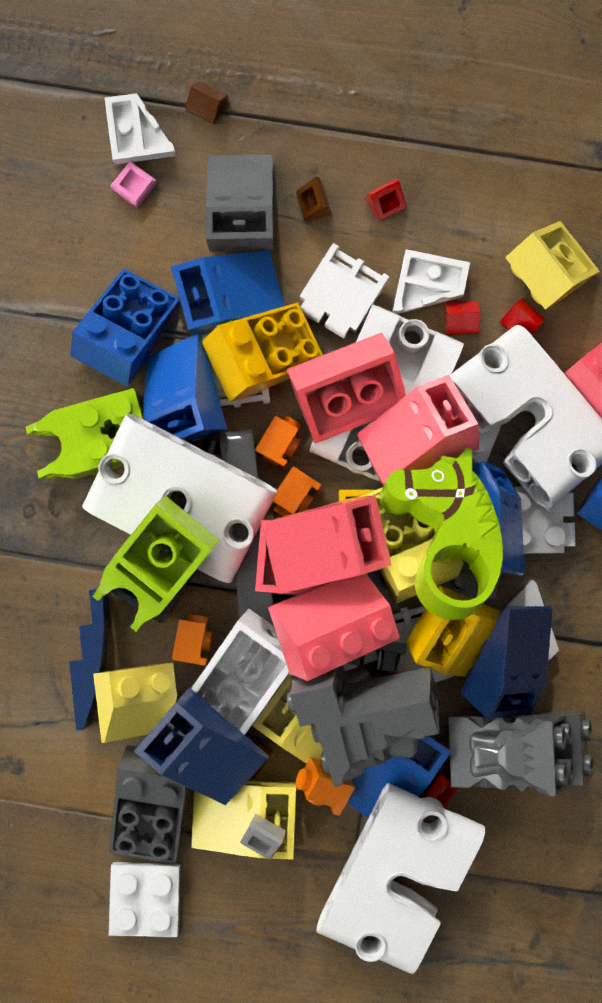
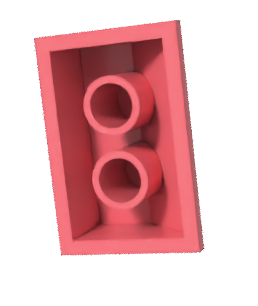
(347, 386)
(332, 625)

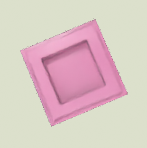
(133, 184)

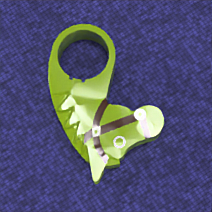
(464, 524)

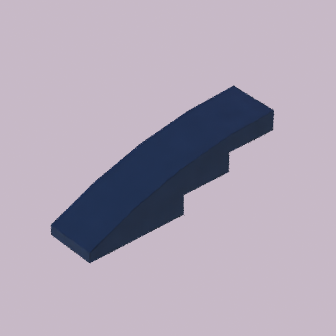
(94, 649)

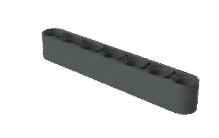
(239, 451)

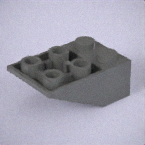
(240, 203)
(146, 811)

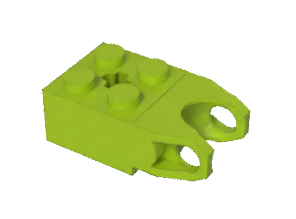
(84, 433)
(149, 570)

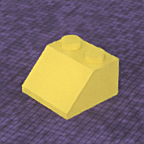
(551, 264)
(133, 700)

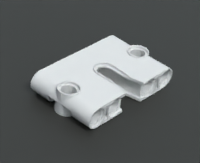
(417, 364)
(530, 381)
(163, 463)
(392, 846)

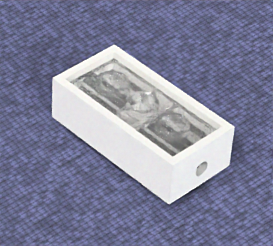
(244, 671)

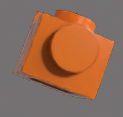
(279, 441)
(294, 493)
(192, 640)
(320, 788)

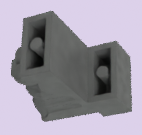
(366, 719)
(521, 751)

